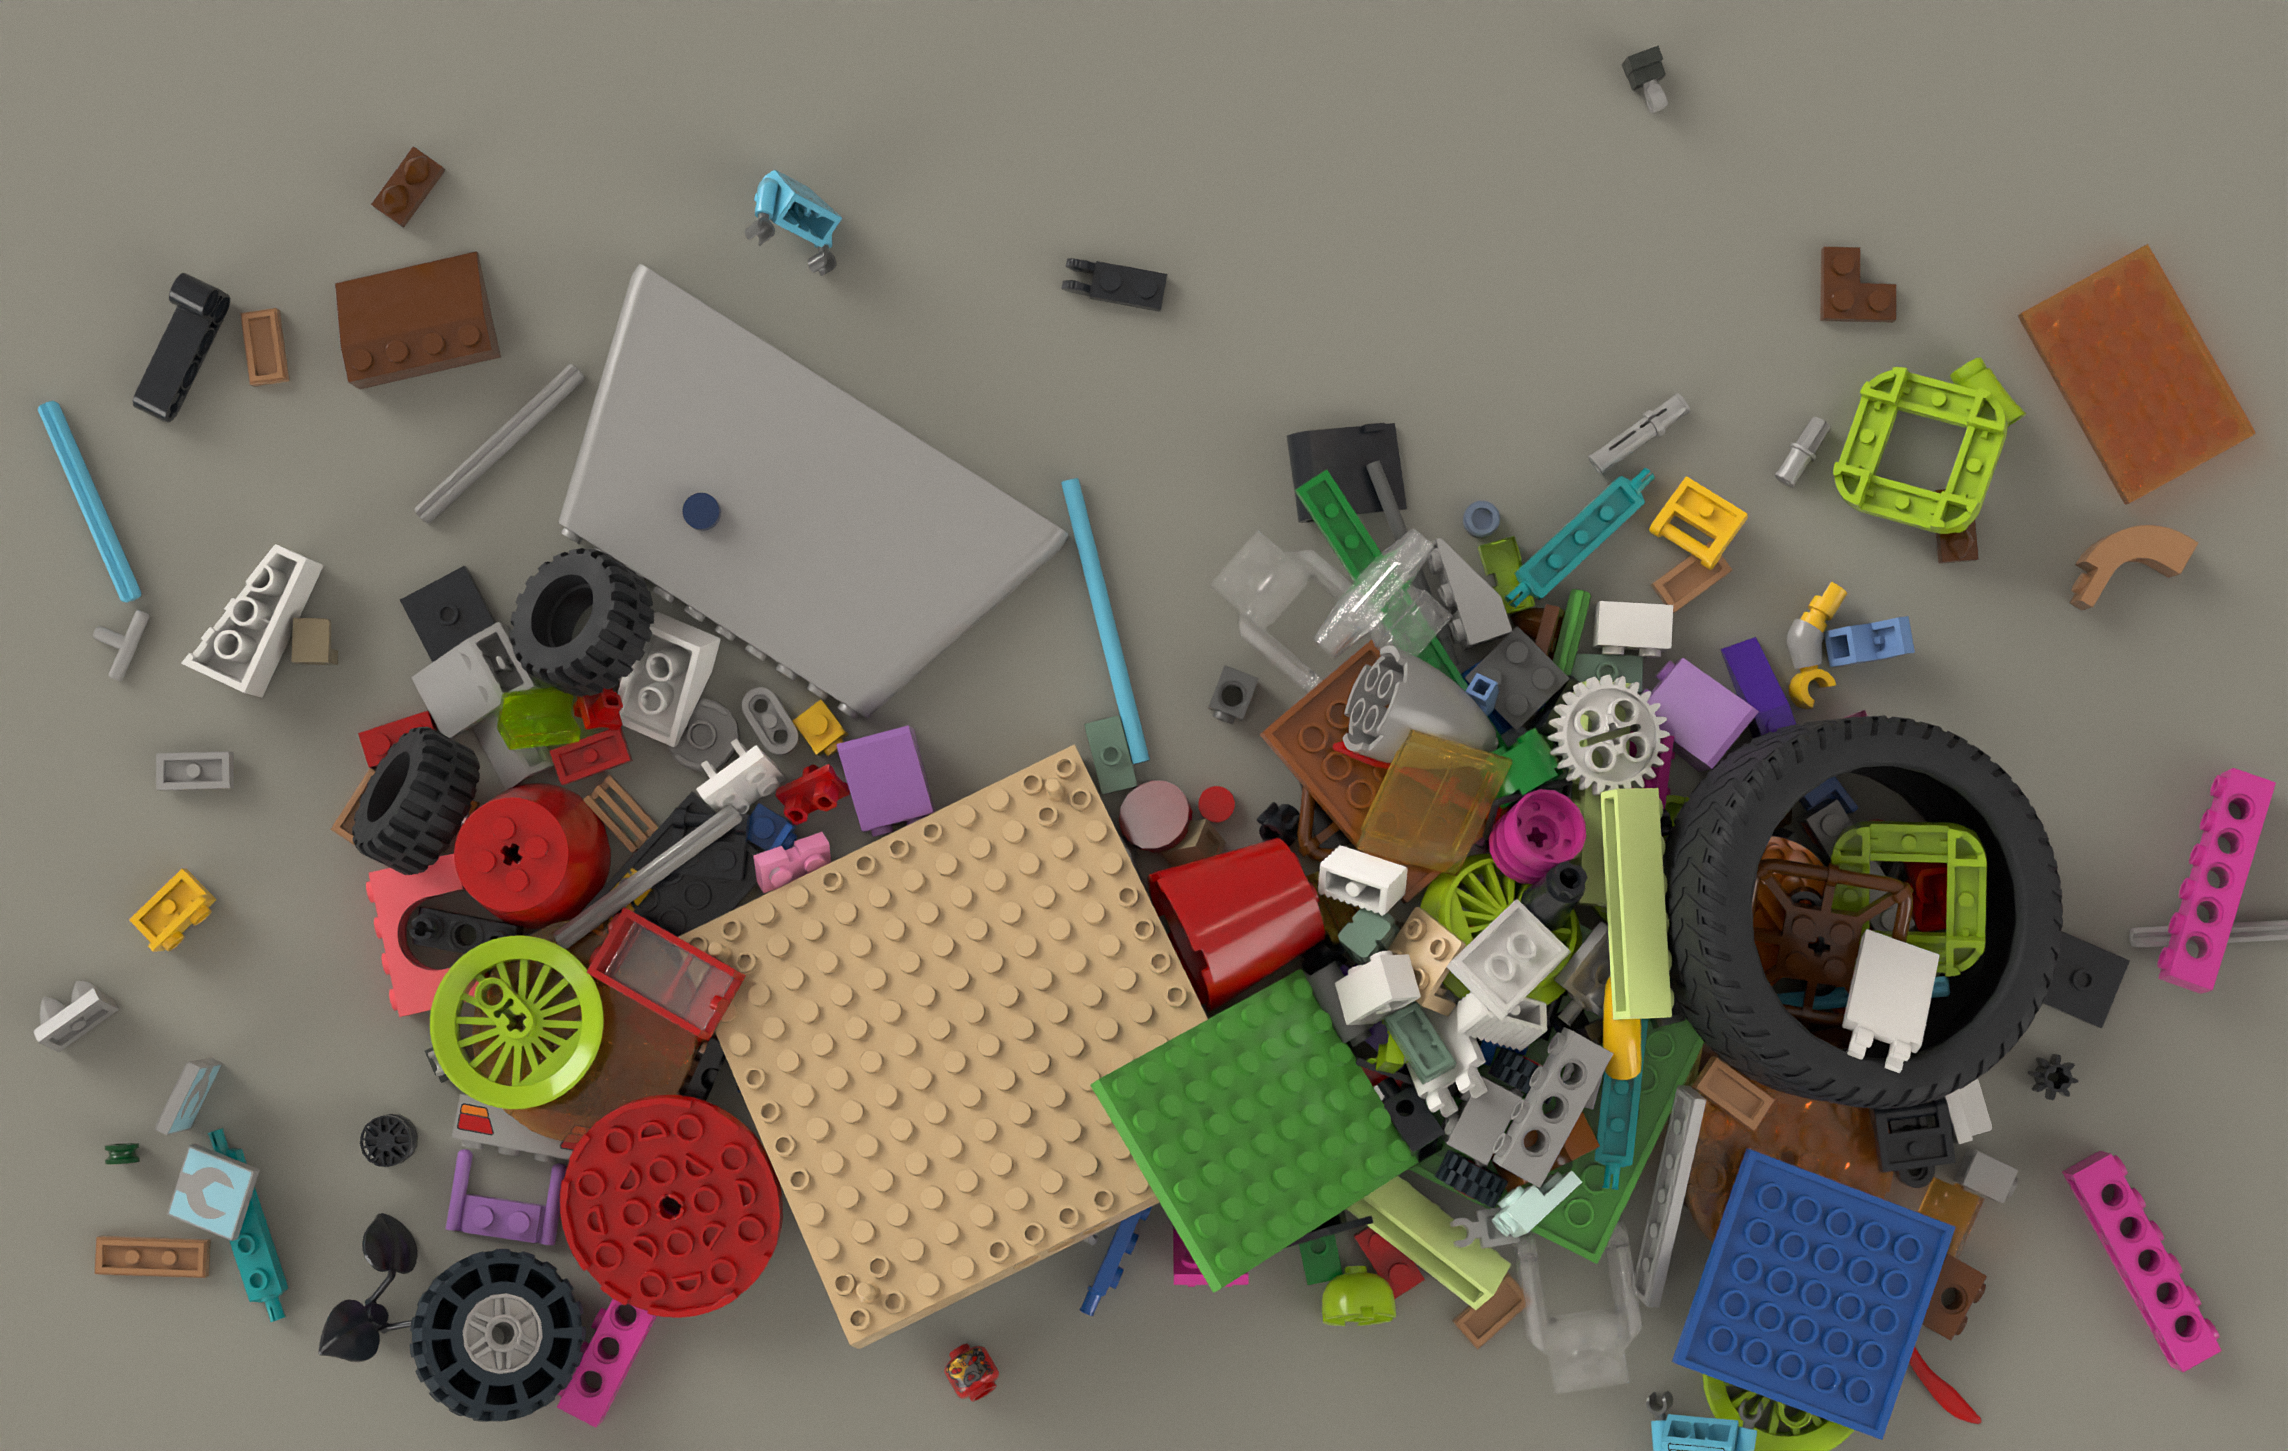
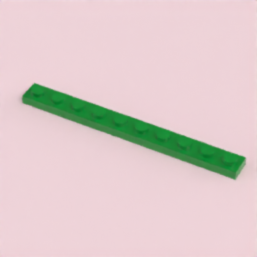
(1357, 551)

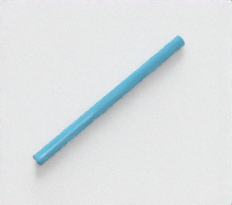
(1105, 621)

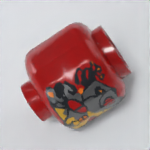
(971, 1372)

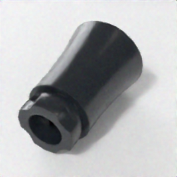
(1556, 894)

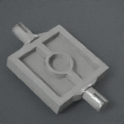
(1586, 976)

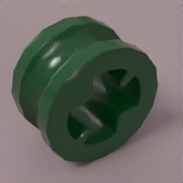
(122, 1153)

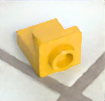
(821, 729)

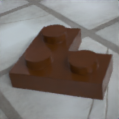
(1843, 294)

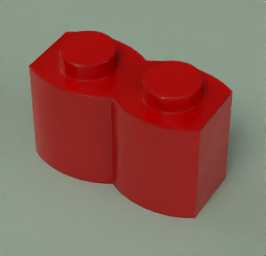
(1929, 894)

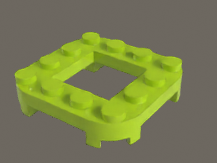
(1939, 401)
(1923, 843)

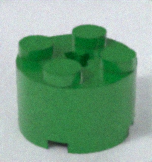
(1530, 765)

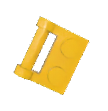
(1704, 512)

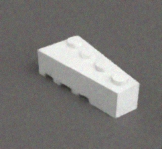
(258, 623)

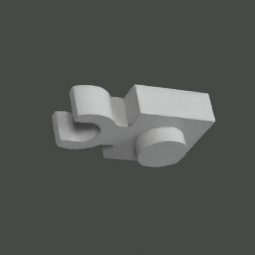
(1483, 1229)

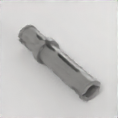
(1649, 426)

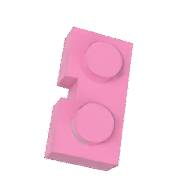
(781, 866)

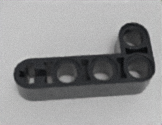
(182, 347)

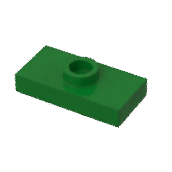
(1320, 1260)

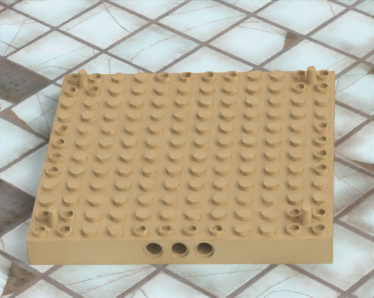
(934, 1039)

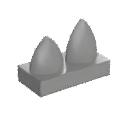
(64, 1024)

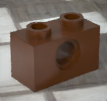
(1968, 1289)

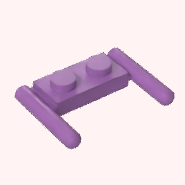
(502, 1216)

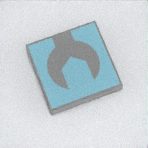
(188, 1096)
(213, 1192)

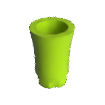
(1976, 375)

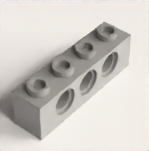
(1552, 1128)

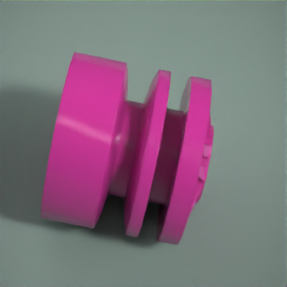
(1537, 835)

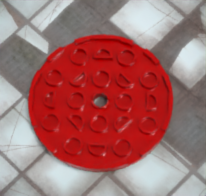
(703, 1162)

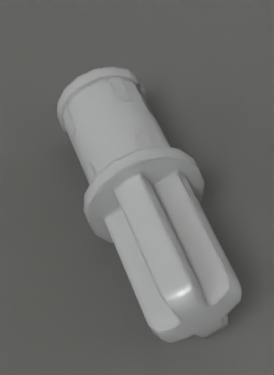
(1803, 451)

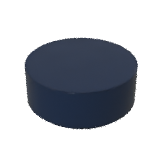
(701, 511)

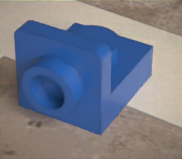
(770, 829)

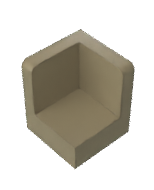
(312, 642)
(1199, 843)

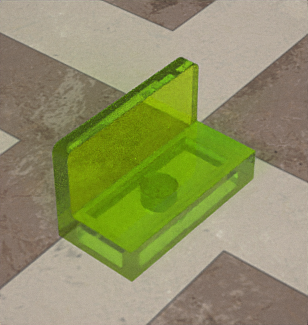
(537, 718)

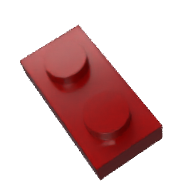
(380, 739)
(590, 756)
(1389, 1262)

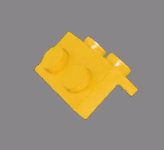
(173, 910)

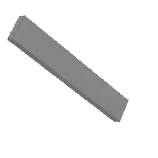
(1669, 1194)

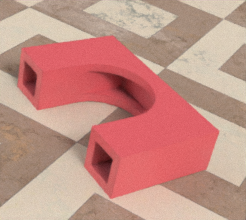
(395, 901)

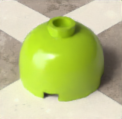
(1358, 1298)

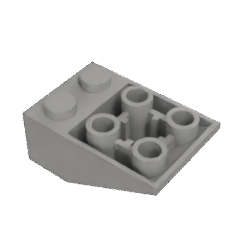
(1472, 602)
(471, 679)

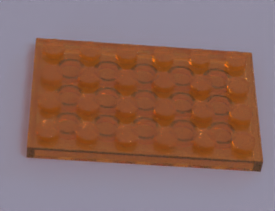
(2136, 374)

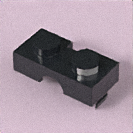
(710, 1060)

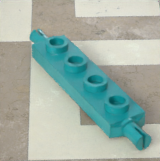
(1580, 537)
(1619, 1120)
(254, 1247)

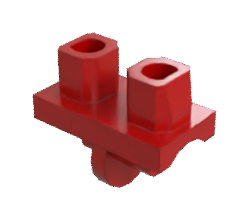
(599, 710)
(813, 791)

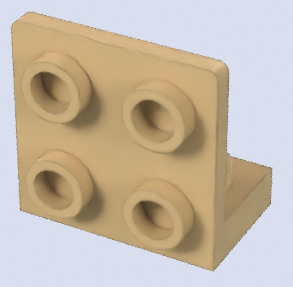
(1430, 951)

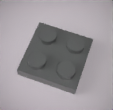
(1523, 677)

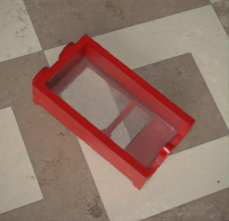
(665, 973)

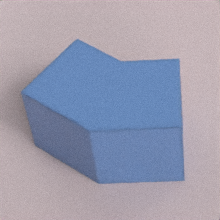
(1483, 692)

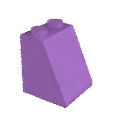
(1698, 713)
(886, 779)

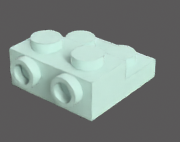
(1527, 1207)

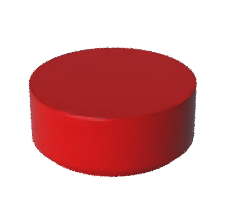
(1216, 804)

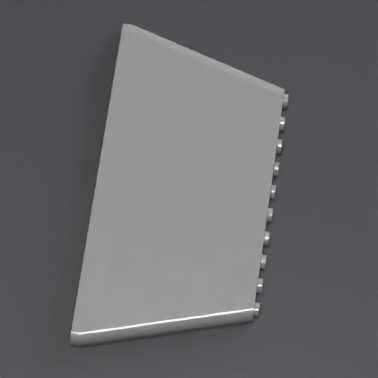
(836, 528)

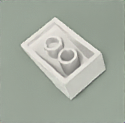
(667, 680)

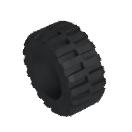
(610, 638)
(416, 801)

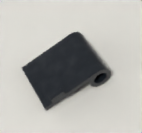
(1345, 456)

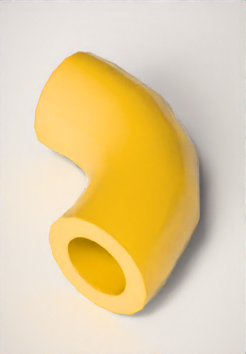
(1621, 1039)

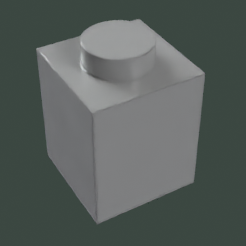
(1986, 1176)

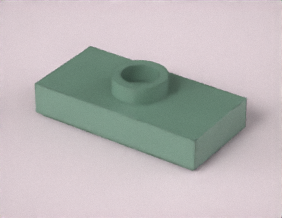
(1599, 665)
(1110, 755)
(1419, 1042)

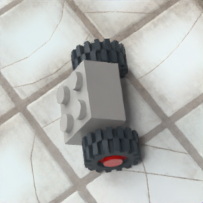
(1479, 1125)

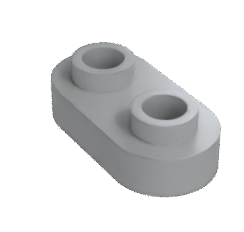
(771, 721)

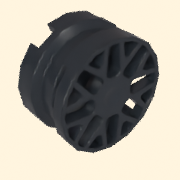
(389, 1140)

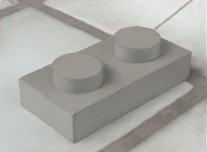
(194, 770)

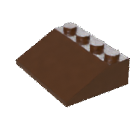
(415, 321)

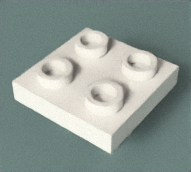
(742, 781)

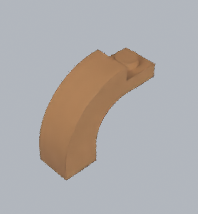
(2151, 545)

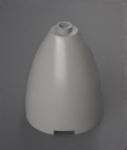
(1418, 700)

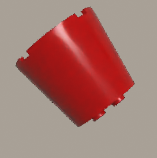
(560, 848)
(1237, 917)

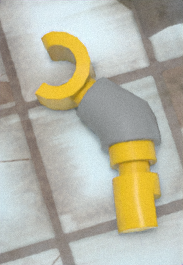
(1805, 645)

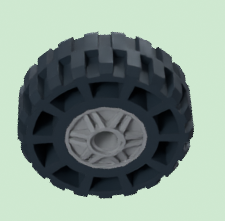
(456, 1342)

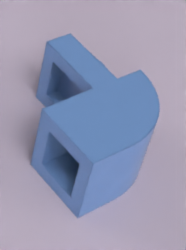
(1869, 642)

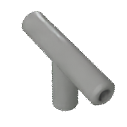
(126, 644)

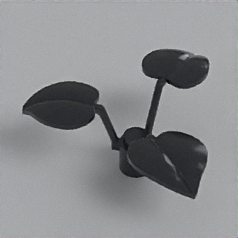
(354, 1329)

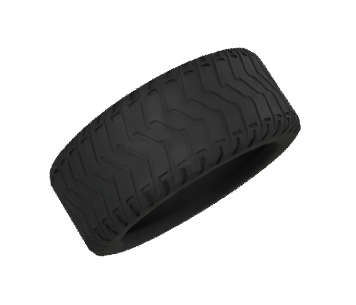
(1712, 879)

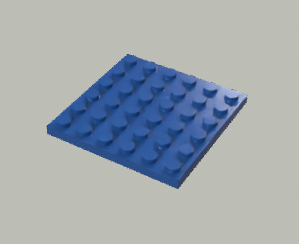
(1813, 1294)

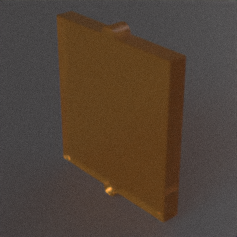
(1952, 1206)

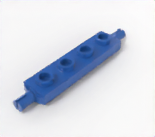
(1109, 1271)

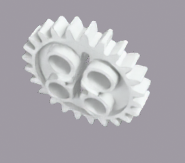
(1599, 704)

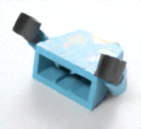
(798, 211)
(1700, 1433)

